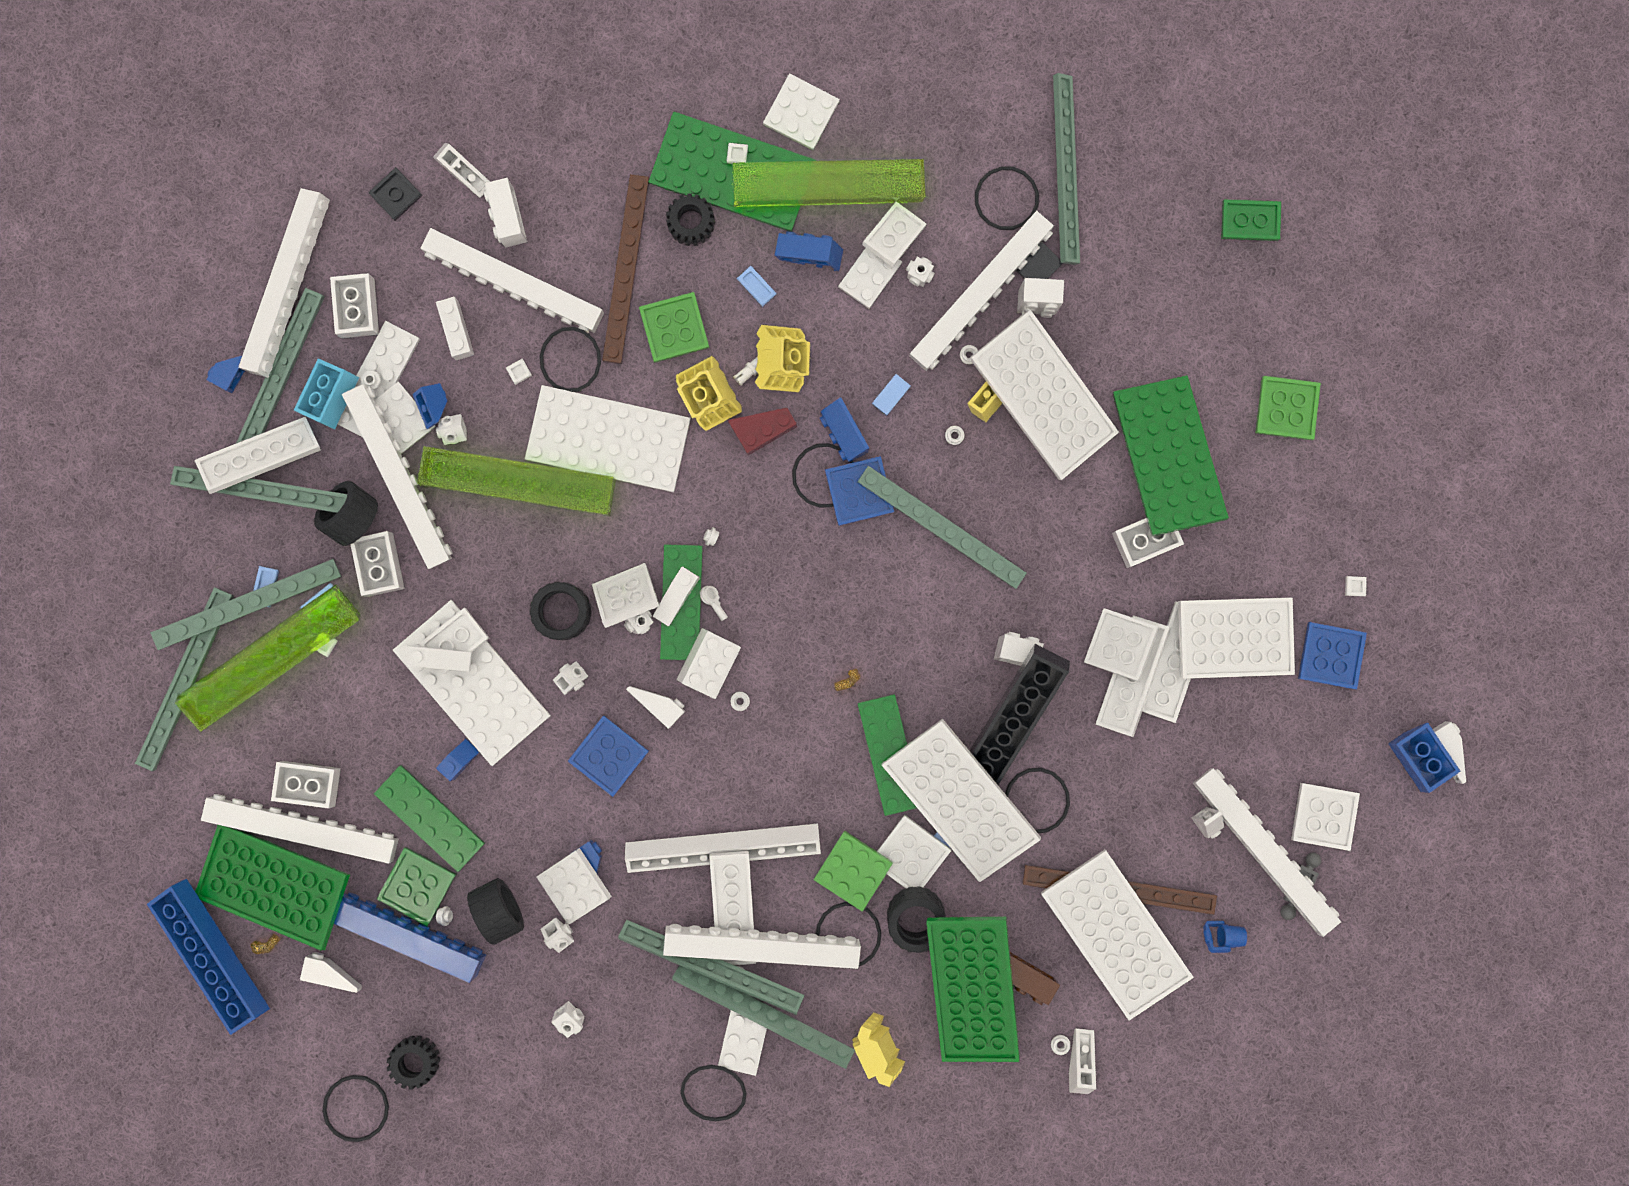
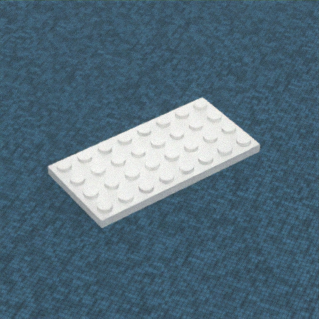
(1044, 394)
(607, 438)
(485, 703)
(961, 800)
(1117, 934)

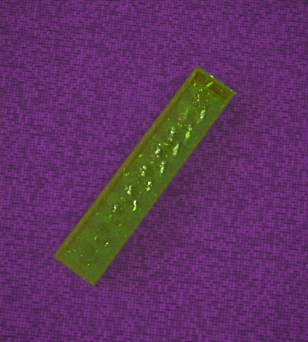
(828, 182)
(516, 481)
(267, 658)

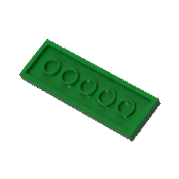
(683, 631)
(885, 738)
(429, 818)

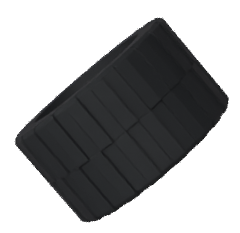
(351, 519)
(539, 601)
(905, 899)
(495, 911)

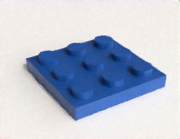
(849, 498)
(1332, 655)
(608, 756)

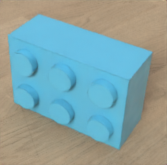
(323, 393)

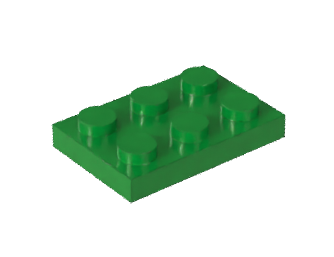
(1251, 220)

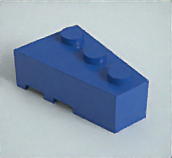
(809, 250)

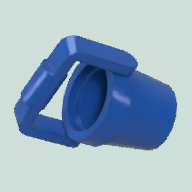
(1227, 936)

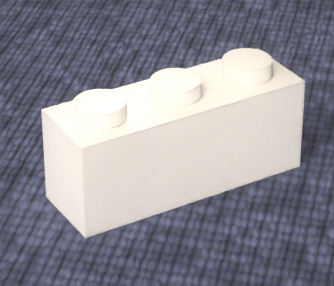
(455, 328)

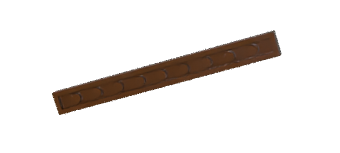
(625, 269)
(1147, 893)

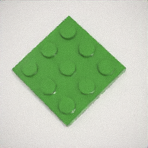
(674, 327)
(1288, 408)
(853, 871)

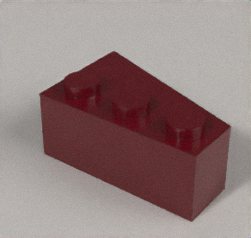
(762, 428)

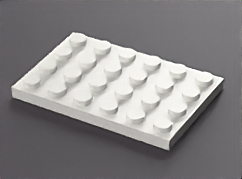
(1236, 637)

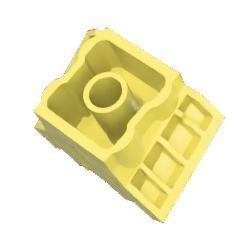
(782, 358)
(707, 393)
(878, 1051)

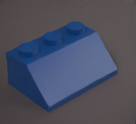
(844, 431)
(1424, 757)

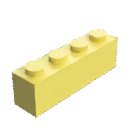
(984, 403)

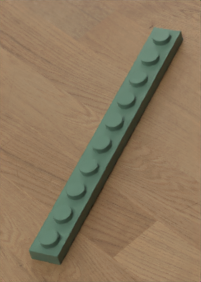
(1066, 169)
(283, 364)
(265, 491)
(941, 527)
(245, 604)
(184, 678)
(716, 969)
(766, 1016)

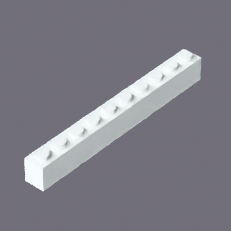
(511, 280)
(284, 283)
(978, 294)
(397, 476)
(300, 829)
(696, 850)
(1267, 852)
(761, 946)

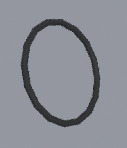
(977, 197)
(542, 359)
(794, 473)
(1056, 777)
(872, 916)
(717, 1068)
(385, 1111)

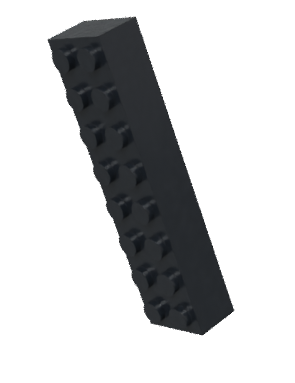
(1019, 710)

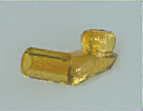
(849, 682)
(266, 947)

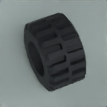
(696, 234)
(399, 1070)

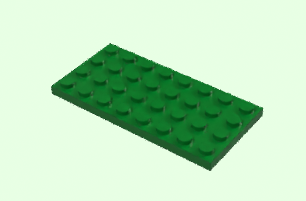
(696, 163)
(1170, 456)
(272, 886)
(973, 989)

